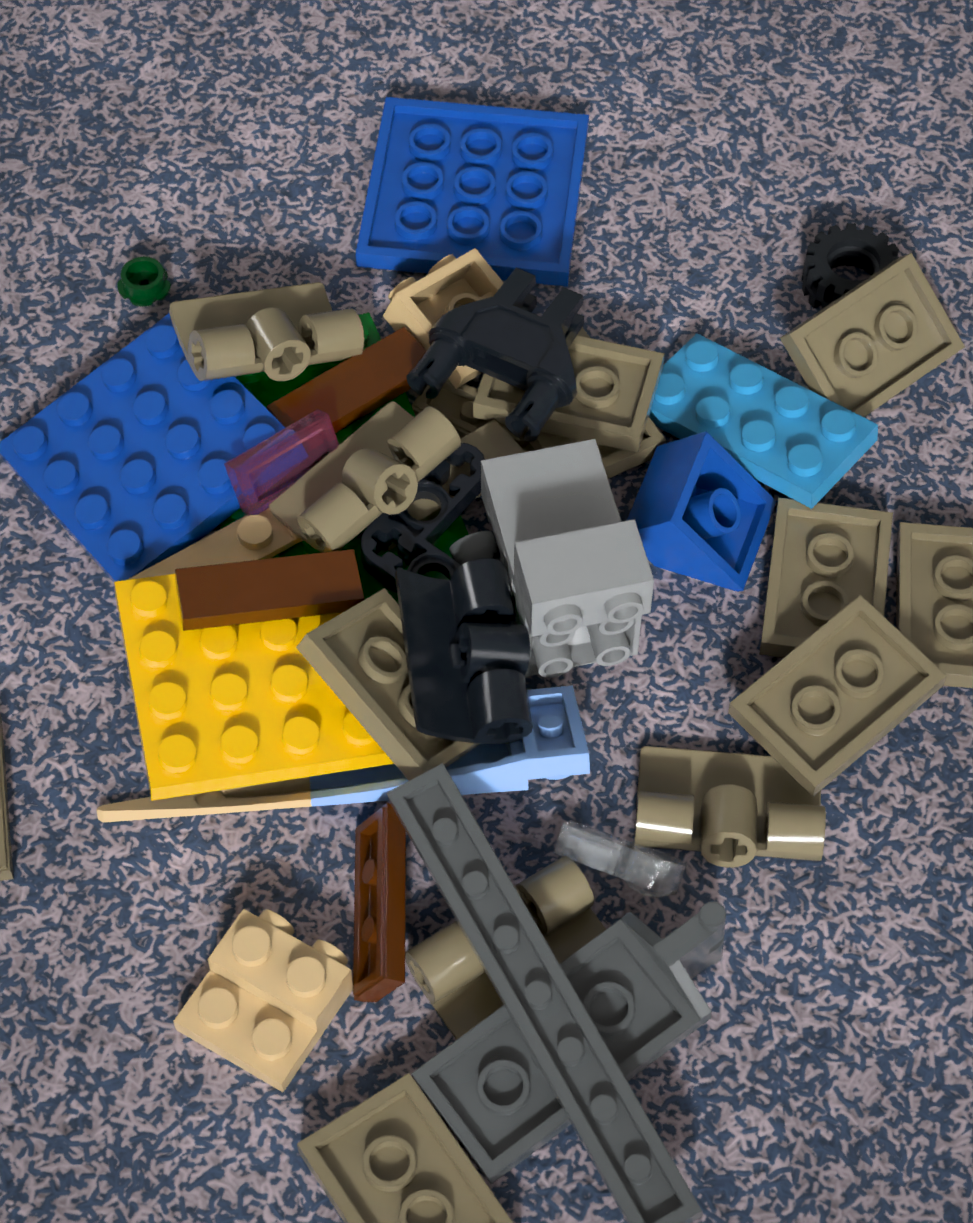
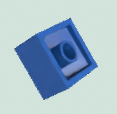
(701, 512)

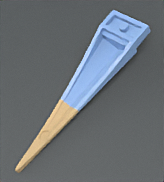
(550, 752)

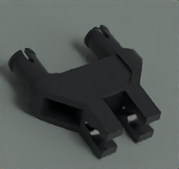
(511, 345)

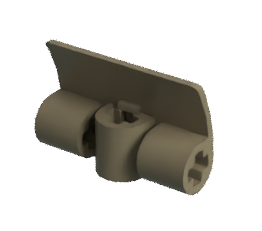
(265, 332)
(366, 476)
(725, 807)
(453, 975)

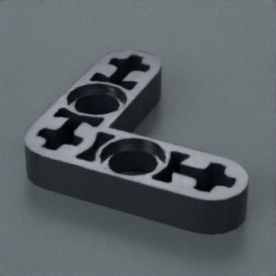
(417, 537)

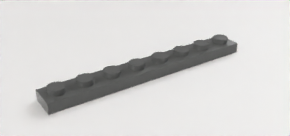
(542, 1003)

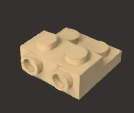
(446, 287)
(266, 997)

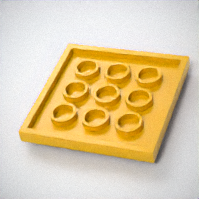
(230, 699)

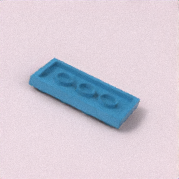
(761, 419)

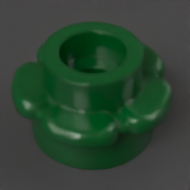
(143, 271)

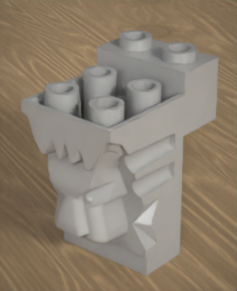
(568, 557)

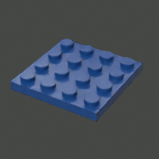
(472, 180)
(139, 453)

